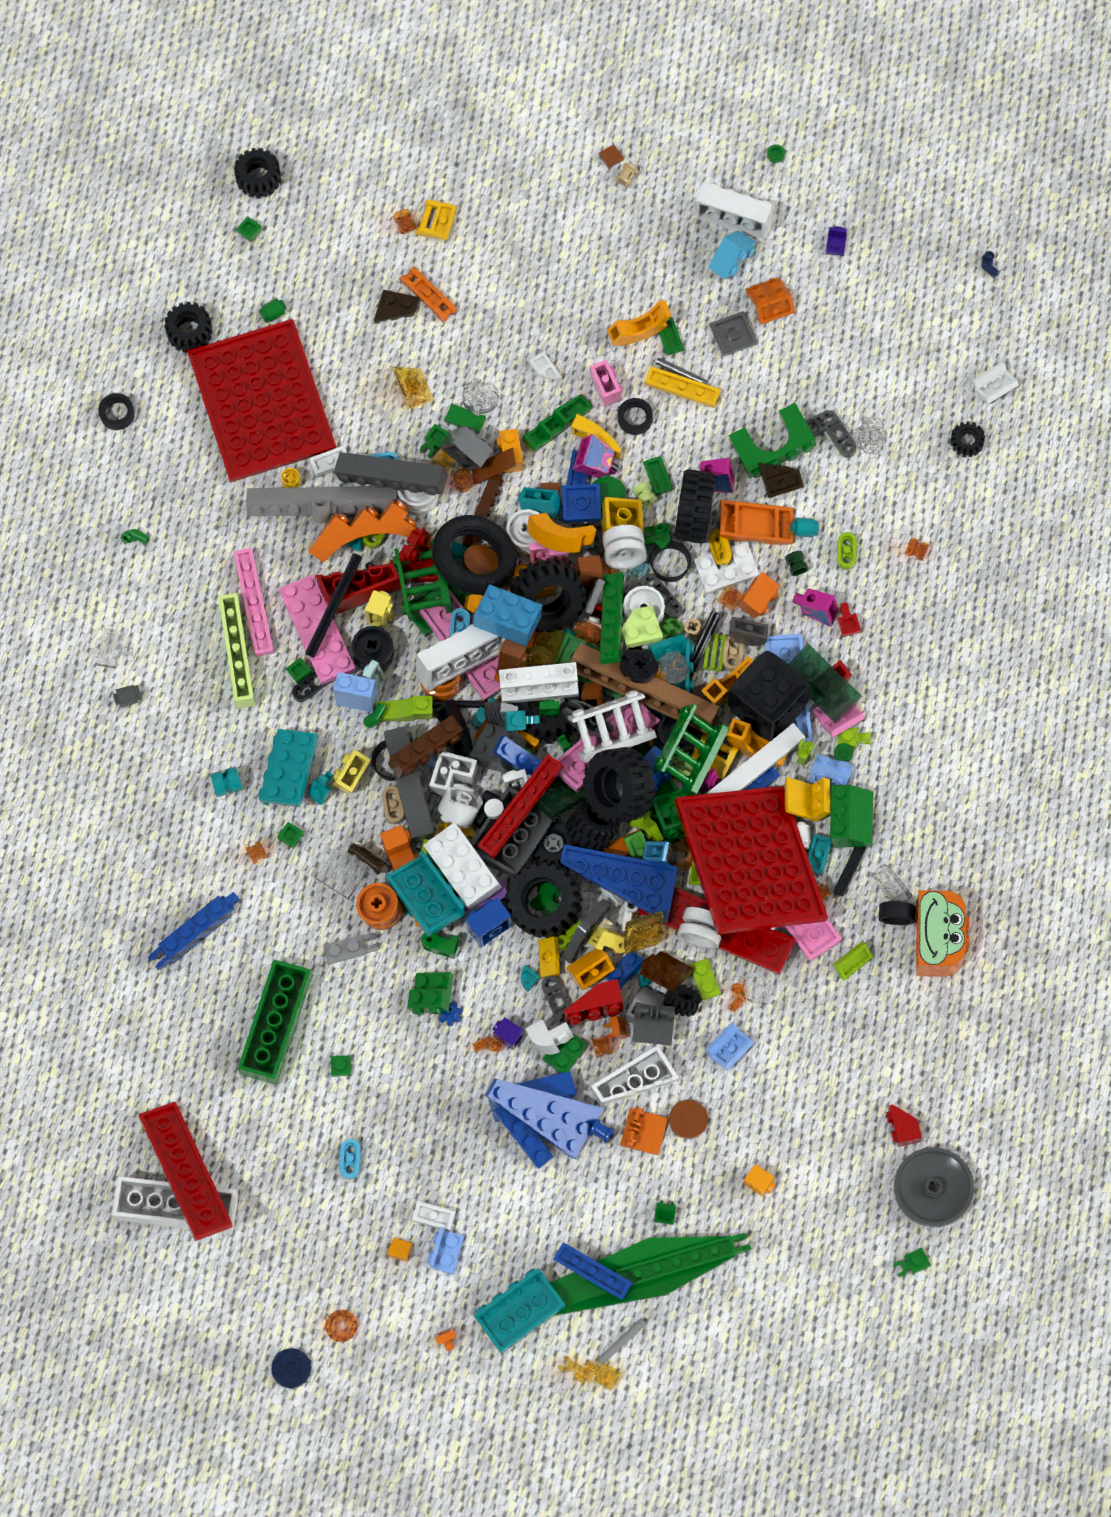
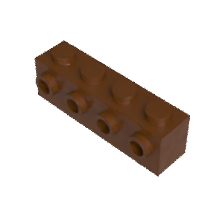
(424, 747)

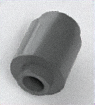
(127, 695)

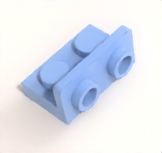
(446, 1251)

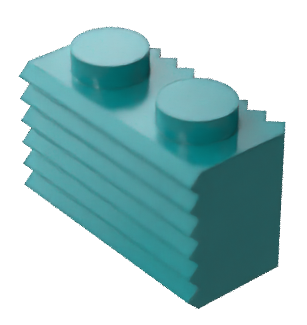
(541, 501)

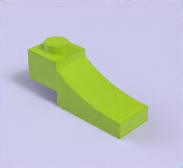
(408, 709)

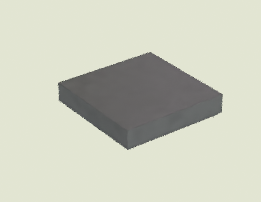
(733, 333)
(592, 594)

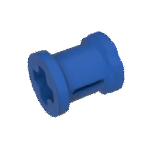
(601, 1131)

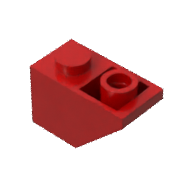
(905, 1127)

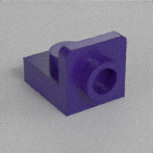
(836, 241)

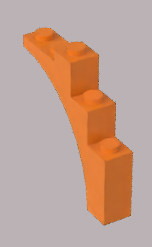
(339, 530)

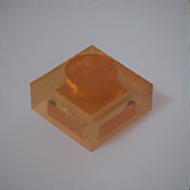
(729, 598)

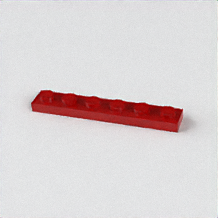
(520, 806)

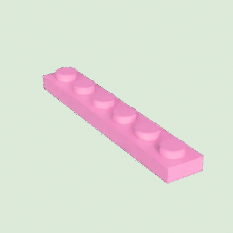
(253, 602)

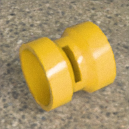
(290, 475)

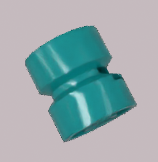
(226, 781)

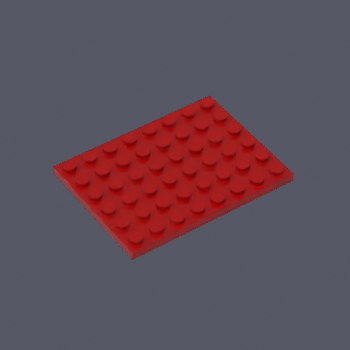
(261, 400)
(750, 860)

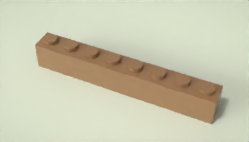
(658, 693)

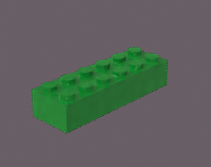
(275, 1022)

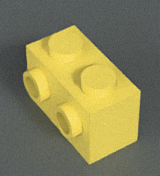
(379, 609)
(350, 772)

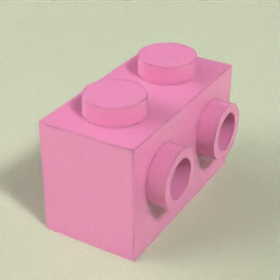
(605, 382)

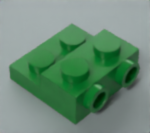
(667, 813)
(430, 993)

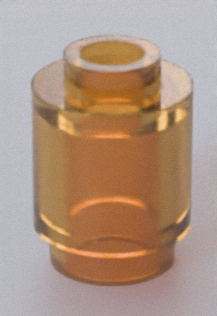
(587, 632)

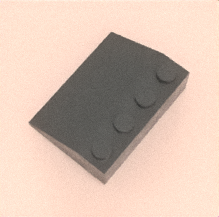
(520, 844)

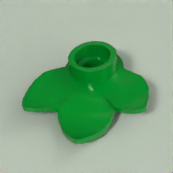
(658, 534)
(546, 900)

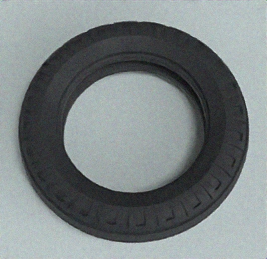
(489, 532)

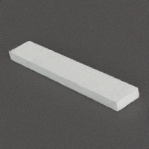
(761, 761)

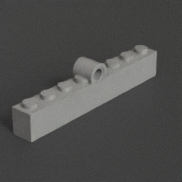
(317, 501)

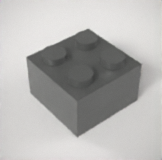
(466, 448)
(486, 743)

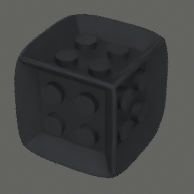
(769, 695)

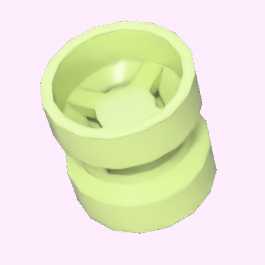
(644, 493)

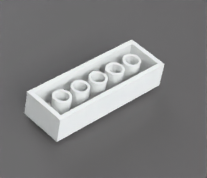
(456, 655)
(155, 1203)

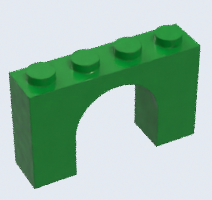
(799, 441)

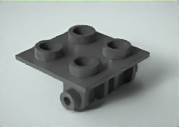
(653, 1024)

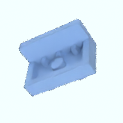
(830, 768)
(729, 1046)

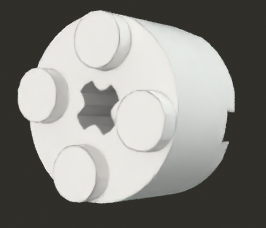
(460, 805)

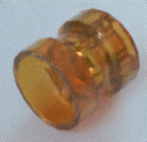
(404, 221)
(463, 476)
(917, 549)

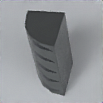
(495, 712)

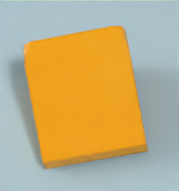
(399, 1249)

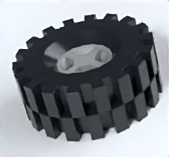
(555, 837)

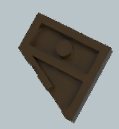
(395, 305)
(779, 479)

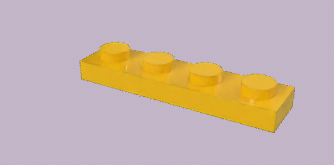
(682, 387)

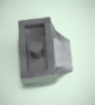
(748, 631)

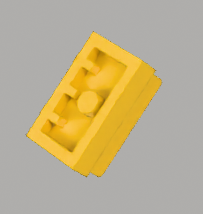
(806, 799)

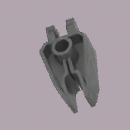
(590, 722)

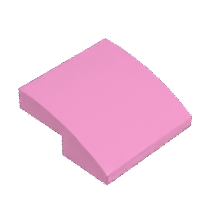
(540, 552)
(851, 718)

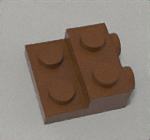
(665, 970)

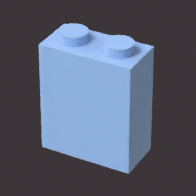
(355, 692)

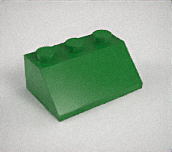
(851, 816)

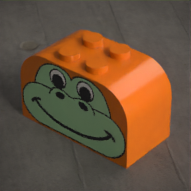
(940, 933)

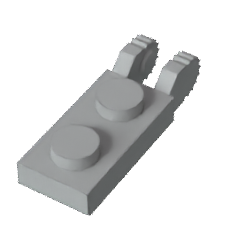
(349, 948)

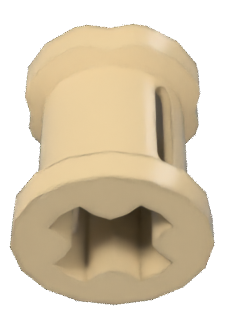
(626, 174)
(690, 633)

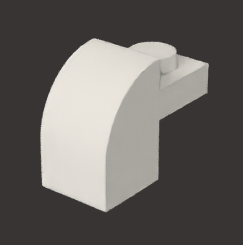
(546, 1040)

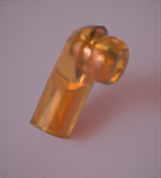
(739, 997)

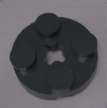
(629, 667)

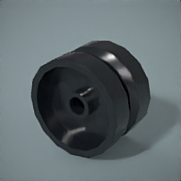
(372, 644)
(664, 730)

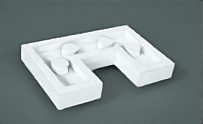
(742, 570)

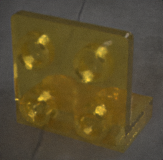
(544, 649)

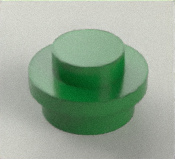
(843, 752)

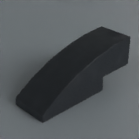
(464, 745)

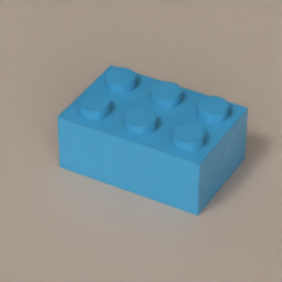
(507, 615)

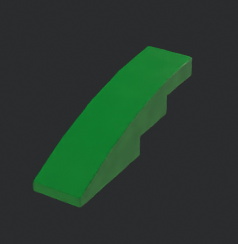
(557, 422)

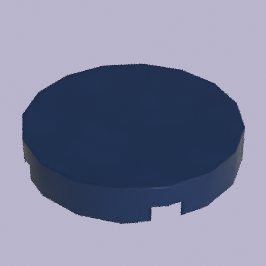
(287, 1373)

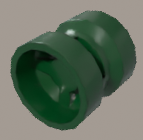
(796, 563)

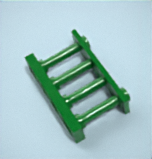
(439, 585)
(708, 750)

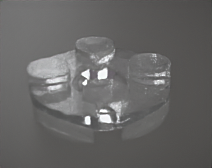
(476, 405)

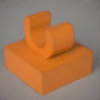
(618, 1026)
(446, 1337)

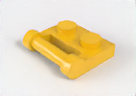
(442, 221)
(720, 764)

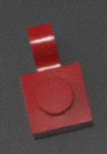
(848, 622)

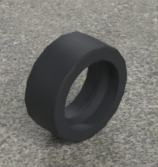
(116, 424)
(635, 429)
(897, 913)

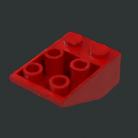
(597, 1002)

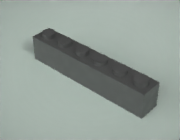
(391, 473)
(411, 791)

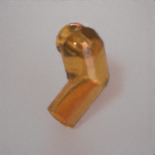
(487, 1043)

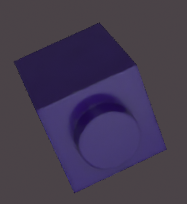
(508, 1033)

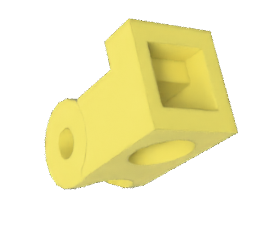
(605, 937)

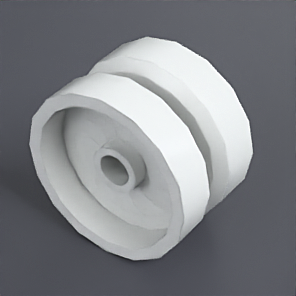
(418, 503)
(517, 531)
(624, 547)
(644, 596)
(699, 928)

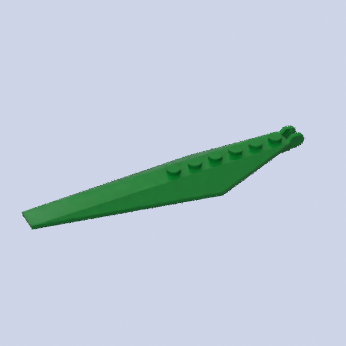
(653, 1267)

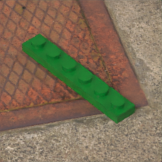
(612, 618)

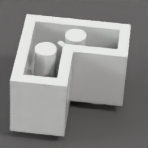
(451, 768)

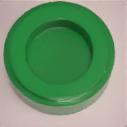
(775, 153)

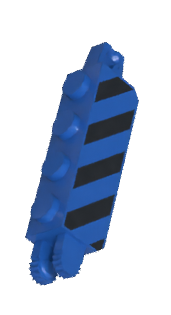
(194, 930)

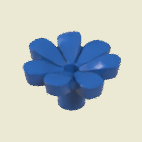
(452, 1015)

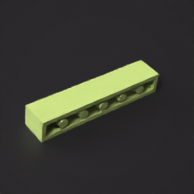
(236, 651)

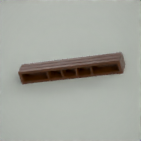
(485, 504)

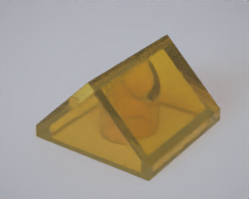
(412, 386)

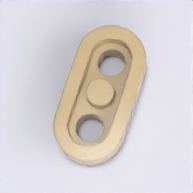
(732, 654)
(392, 806)

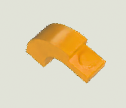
(641, 328)
(559, 538)
(718, 690)
(749, 743)

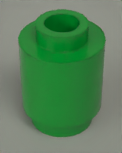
(272, 310)

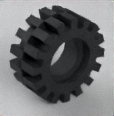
(967, 428)
(683, 999)

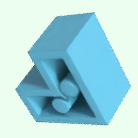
(730, 253)

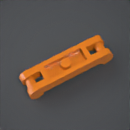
(428, 294)

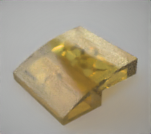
(643, 932)

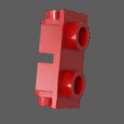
(417, 539)

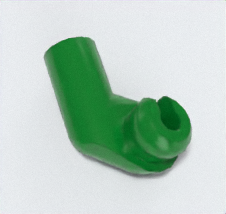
(134, 535)
(374, 718)

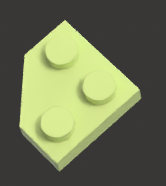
(641, 628)

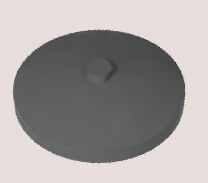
(933, 1187)

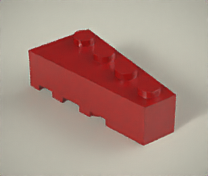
(375, 578)

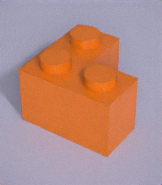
(397, 846)

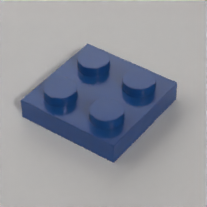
(581, 503)

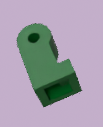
(441, 945)

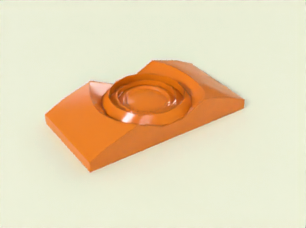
(755, 522)

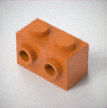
(758, 595)

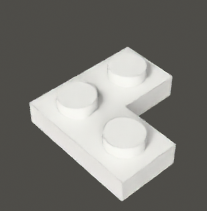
(326, 462)

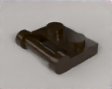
(369, 858)

